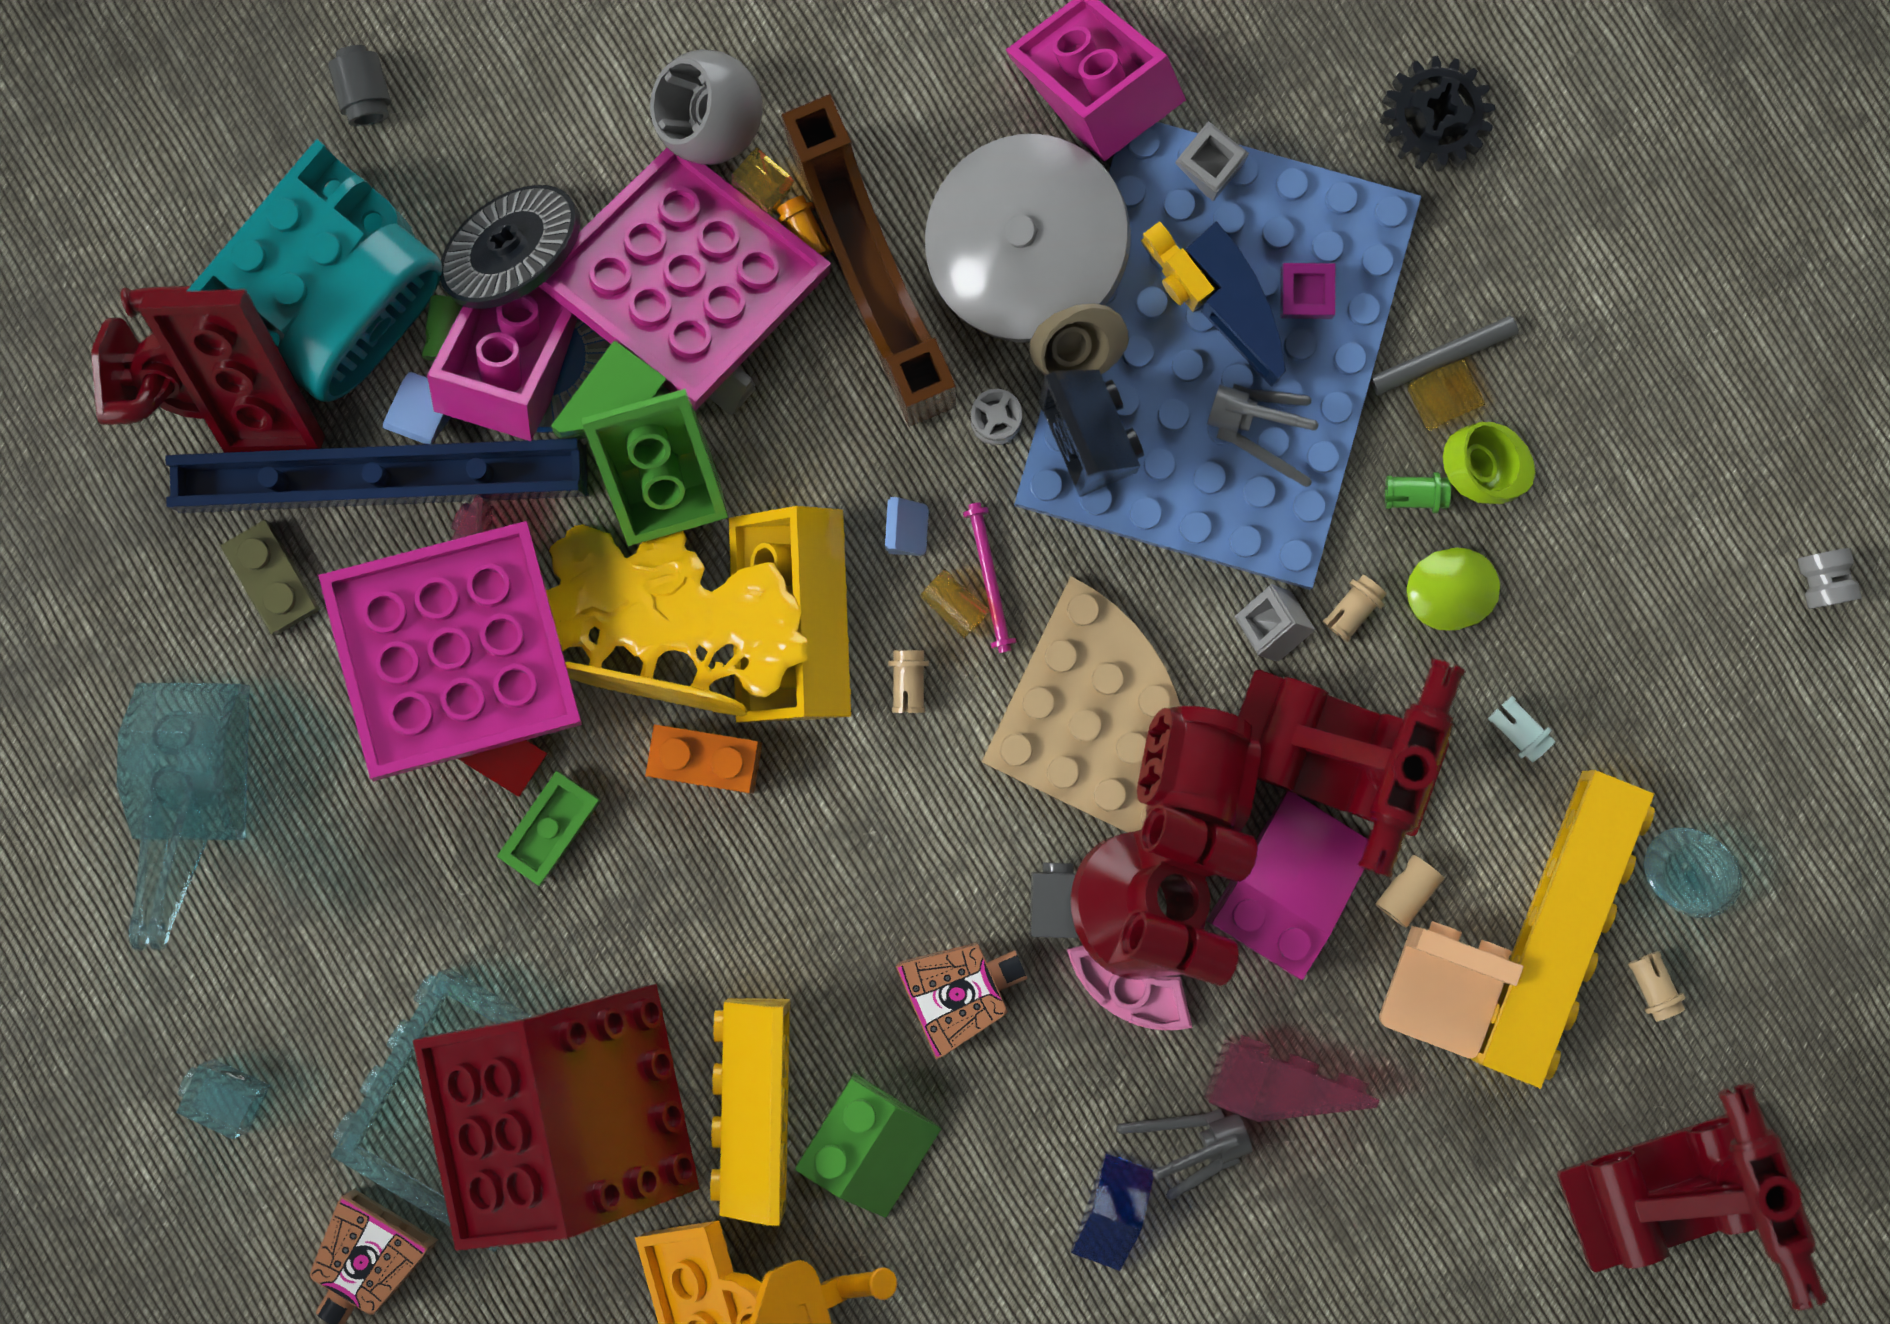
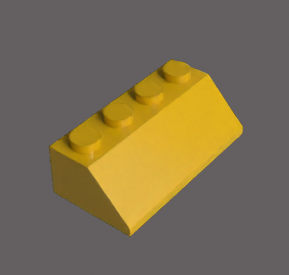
(810, 555)
(752, 1109)

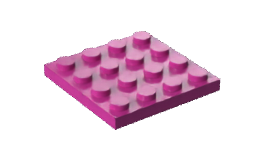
(685, 274)
(449, 650)

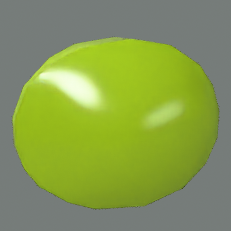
(1488, 463)
(1453, 589)

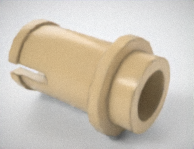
(1355, 607)
(908, 681)
(1657, 987)

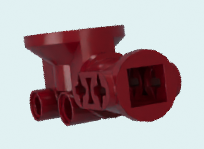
(1198, 797)

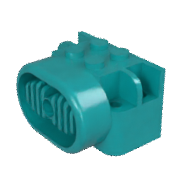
(328, 273)

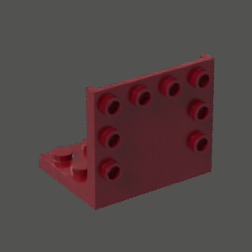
(556, 1120)

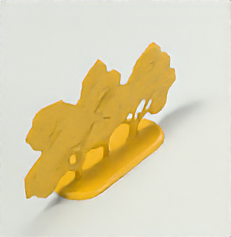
(659, 606)

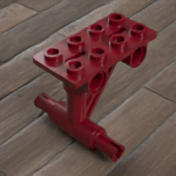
(1353, 756)
(1692, 1184)

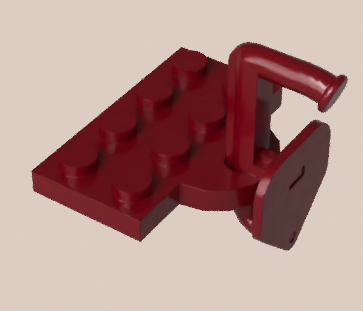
(205, 363)

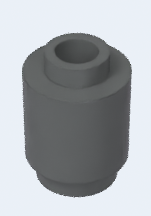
(360, 85)

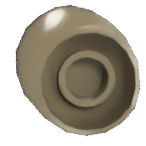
(1079, 339)

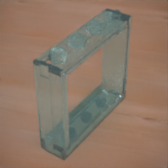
(382, 1080)

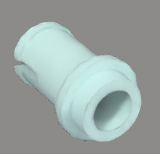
(1525, 732)

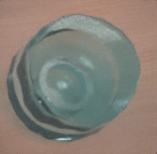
(1692, 872)

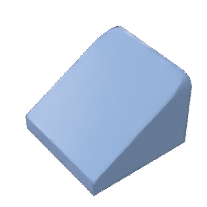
(413, 411)
(906, 527)

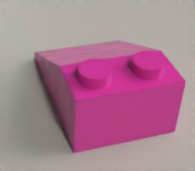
(1098, 75)
(503, 364)
(1295, 888)

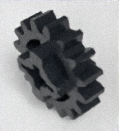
(1417, 110)

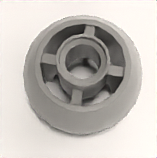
(706, 107)

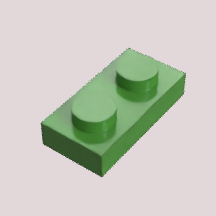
(549, 828)

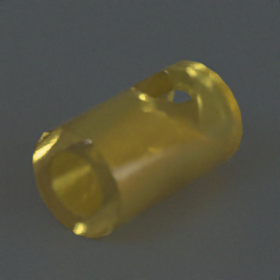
(954, 603)

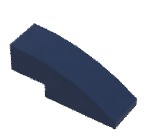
(1238, 302)

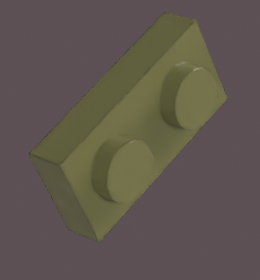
(270, 577)

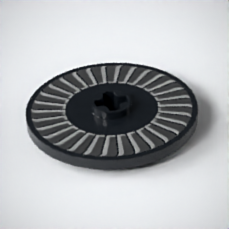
(509, 246)

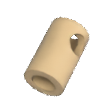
(1409, 891)

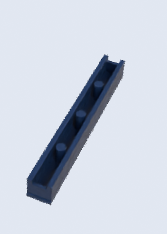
(377, 475)

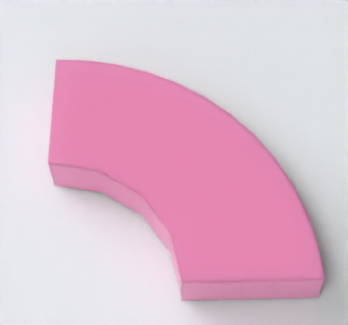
(1145, 1003)

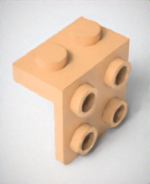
(1447, 989)

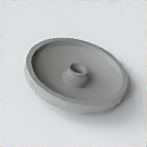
(1026, 234)

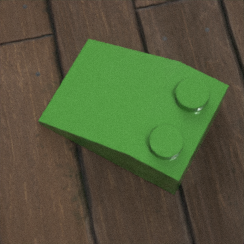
(656, 467)

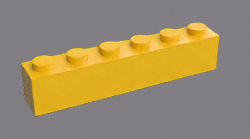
(1565, 925)

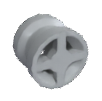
(1000, 408)

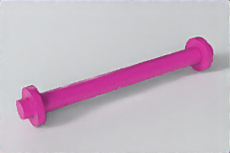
(976, 514)

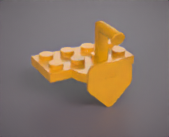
(696, 1283)

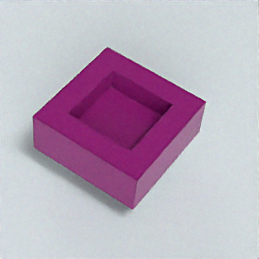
(1307, 291)

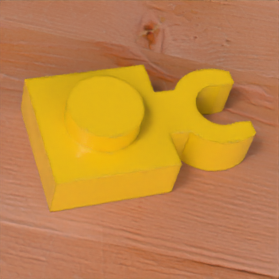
(1183, 278)

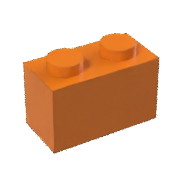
(703, 759)

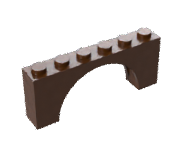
(845, 211)

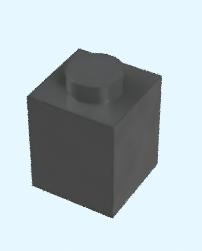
(1052, 901)

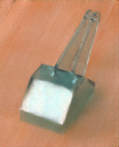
(183, 782)

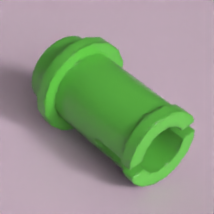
(1418, 492)

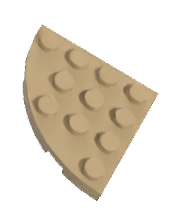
(1085, 710)

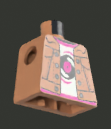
(958, 992)
(365, 1257)

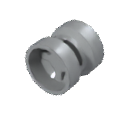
(1829, 578)

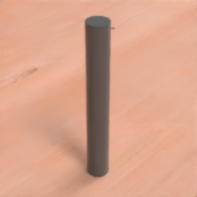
(1444, 355)

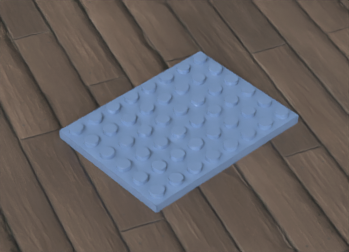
(1190, 486)

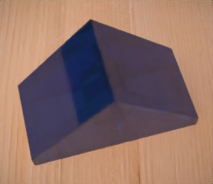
(1114, 1212)

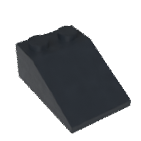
(1088, 428)

